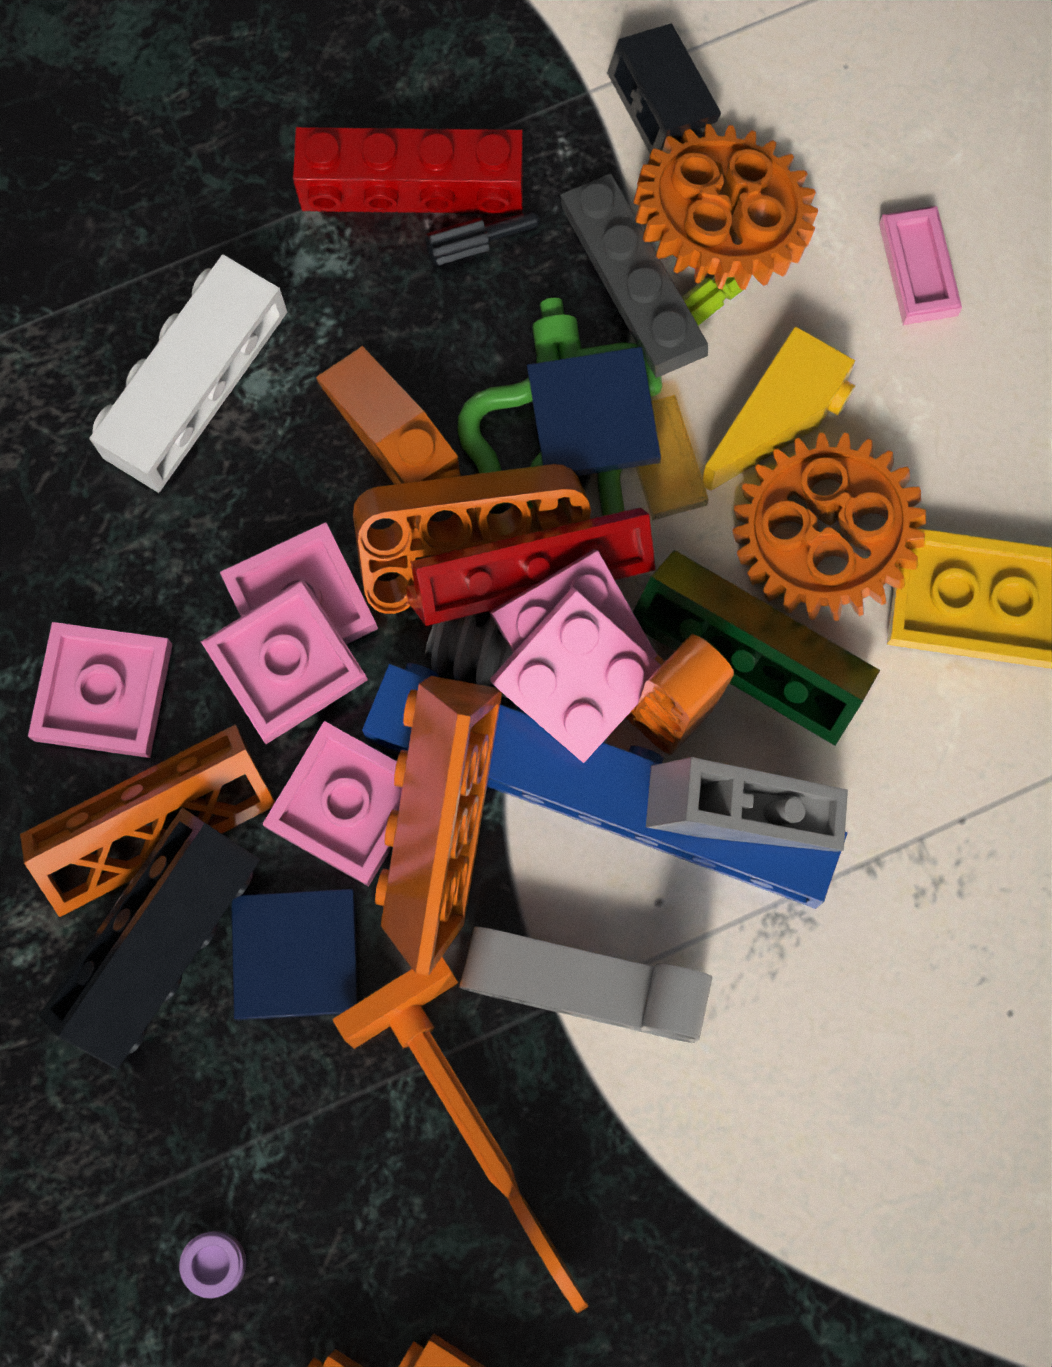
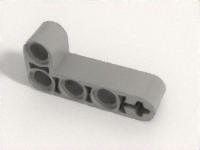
(587, 985)

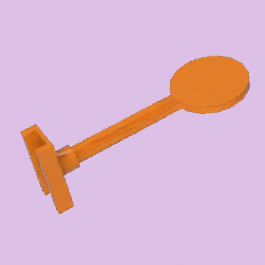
(400, 1007)

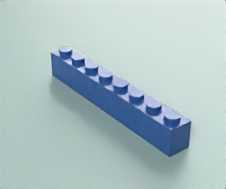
(605, 793)

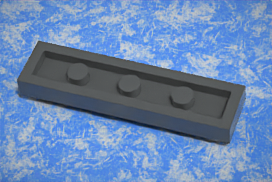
(634, 276)

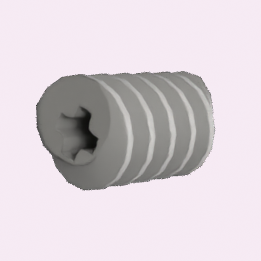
(468, 647)

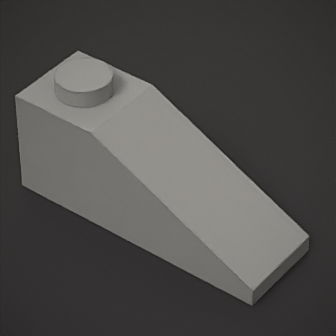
(745, 805)

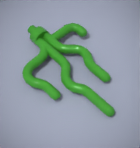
(555, 339)

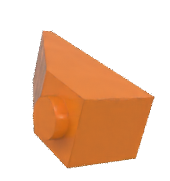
(388, 420)

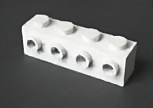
(188, 372)

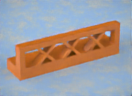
(131, 807)

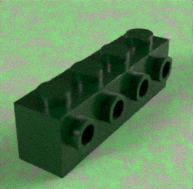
(768, 651)

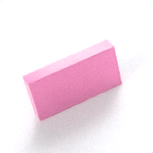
(920, 265)

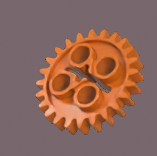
(725, 206)
(864, 489)

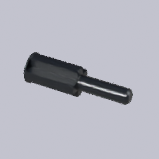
(474, 237)

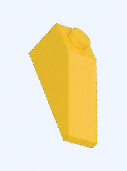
(786, 405)

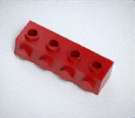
(409, 170)

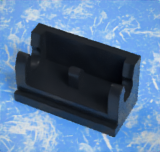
(661, 86)

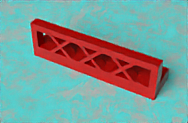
(494, 572)

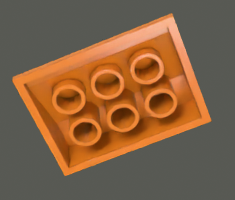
(437, 816)

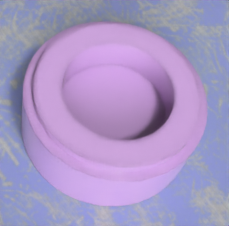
(212, 1264)

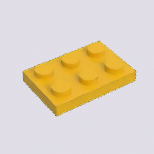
(976, 600)

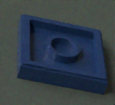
(595, 412)
(294, 954)

